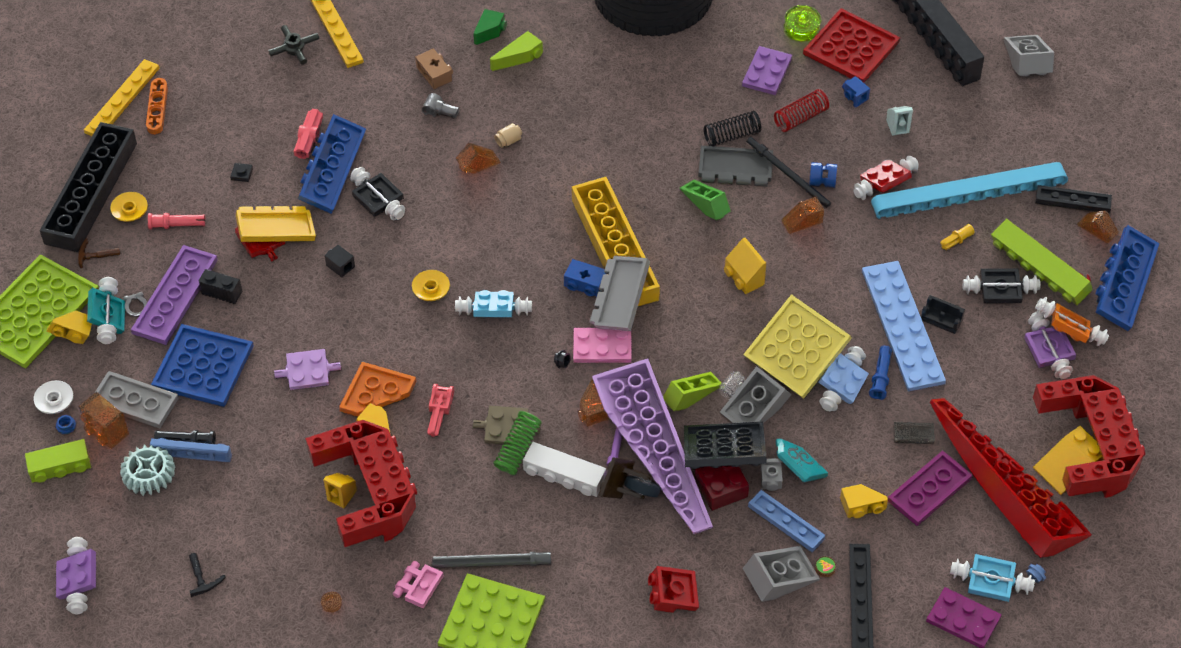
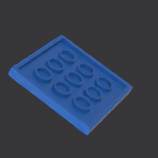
(203, 365)

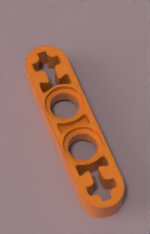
(156, 106)

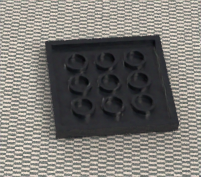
(724, 445)

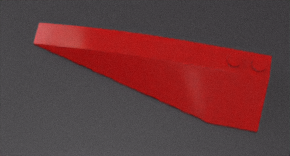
(1017, 496)

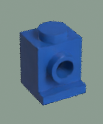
(856, 91)

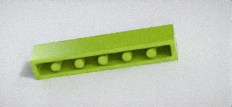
(1041, 262)

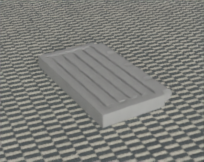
(620, 293)

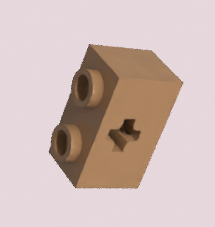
(434, 68)

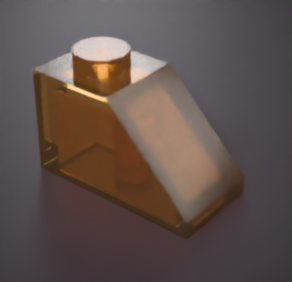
(476, 158)
(804, 215)
(591, 407)

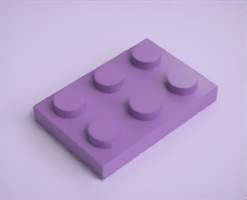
(767, 70)

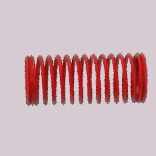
(786, 119)

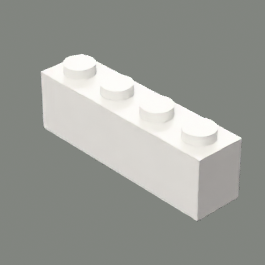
(564, 469)

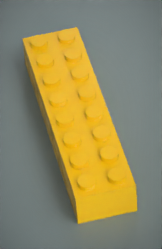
(610, 229)

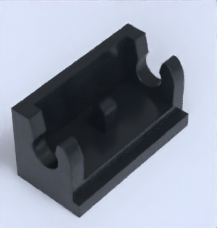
(942, 314)

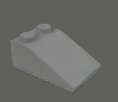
(1029, 55)
(756, 399)
(779, 572)

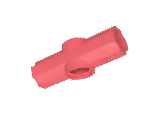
(308, 134)

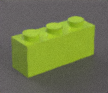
(58, 461)

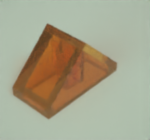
(1099, 225)

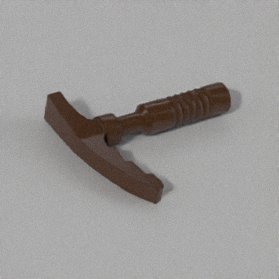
(99, 254)

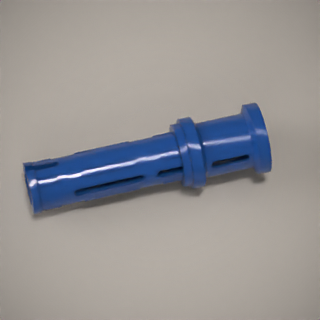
(880, 378)

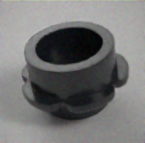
(562, 359)

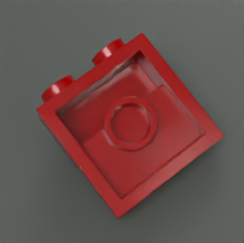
(673, 589)

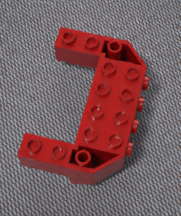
(1111, 427)
(384, 475)

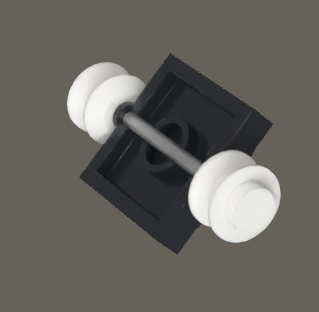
(377, 194)
(1001, 285)

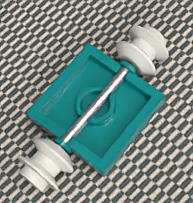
(106, 310)

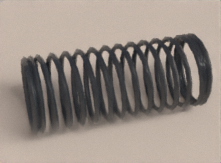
(752, 122)

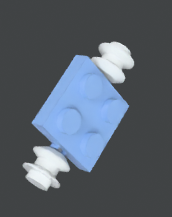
(843, 379)

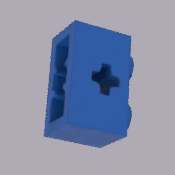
(583, 277)

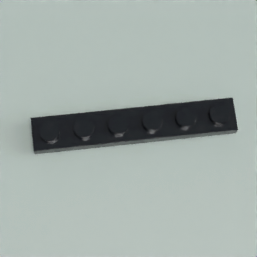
(860, 596)

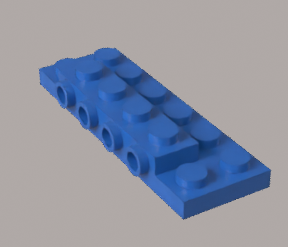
(331, 163)
(1126, 277)

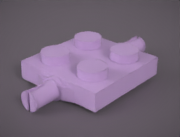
(307, 369)

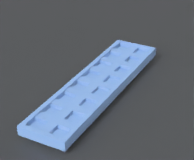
(903, 326)

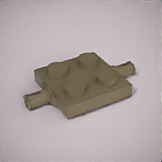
(499, 423)

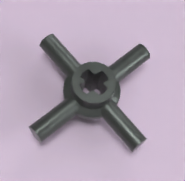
(293, 44)

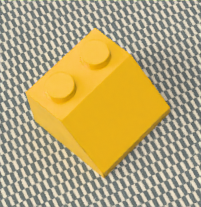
(745, 267)

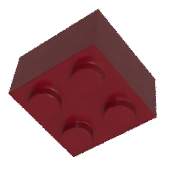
(721, 485)

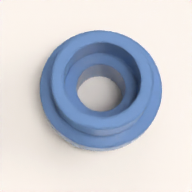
(1037, 572)

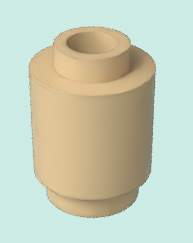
(508, 135)

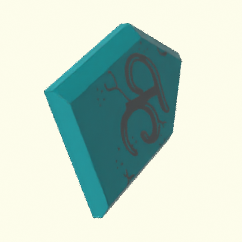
(799, 461)

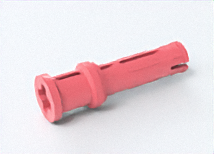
(174, 220)

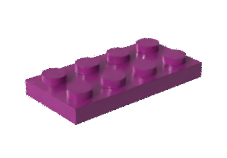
(929, 488)

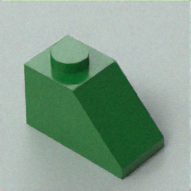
(489, 26)

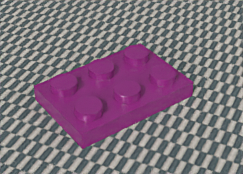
(963, 618)

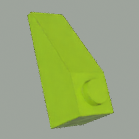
(520, 51)
(689, 390)

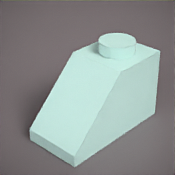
(899, 120)

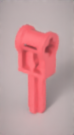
(439, 405)

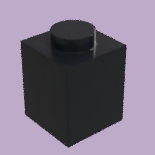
(339, 260)

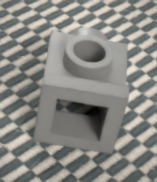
(771, 475)

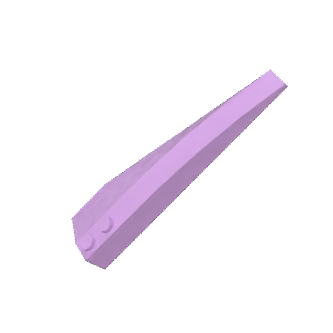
(640, 414)

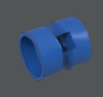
(817, 171)

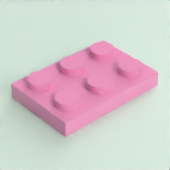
(601, 346)

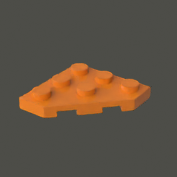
(375, 386)

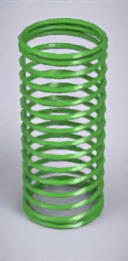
(528, 422)

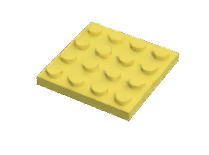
(797, 346)

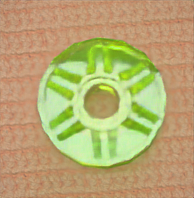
(802, 23)

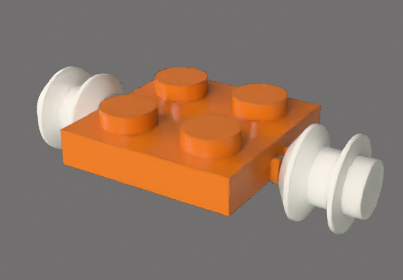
(1071, 323)

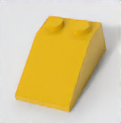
(1073, 449)

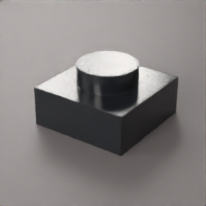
(241, 172)

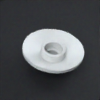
(50, 391)

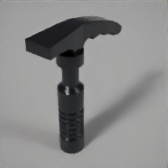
(202, 586)

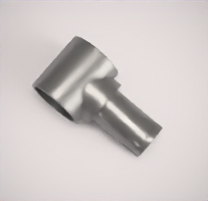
(435, 105)

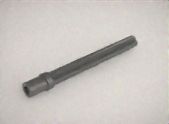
(531, 559)

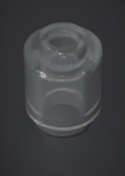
(731, 384)

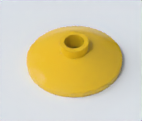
(129, 200)
(430, 279)

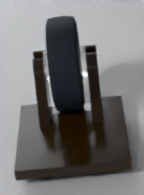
(618, 477)

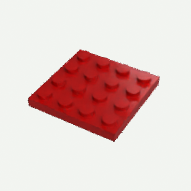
(851, 45)

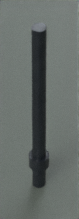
(762, 150)

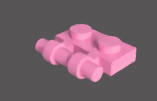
(423, 586)

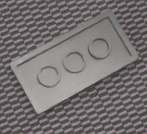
(137, 399)

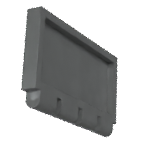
(734, 163)

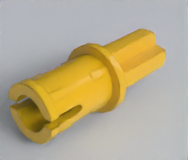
(957, 237)

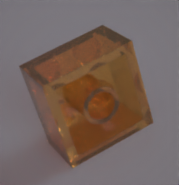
(103, 420)

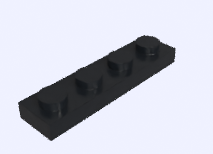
(1073, 199)

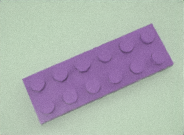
(173, 295)

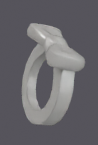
(128, 299)

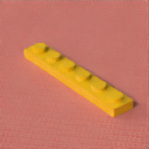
(338, 32)
(123, 95)

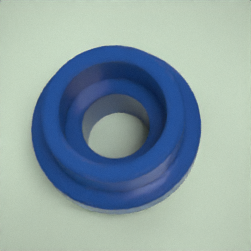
(65, 419)

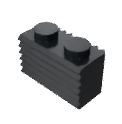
(220, 286)

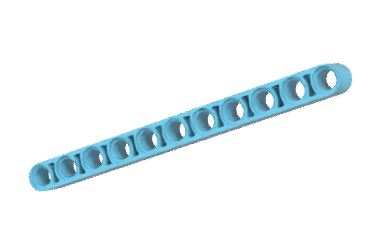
(968, 189)

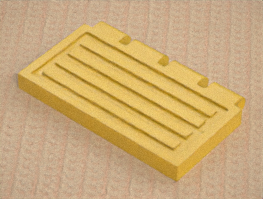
(275, 224)

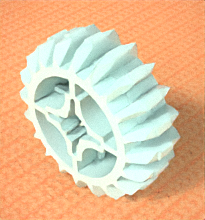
(146, 474)

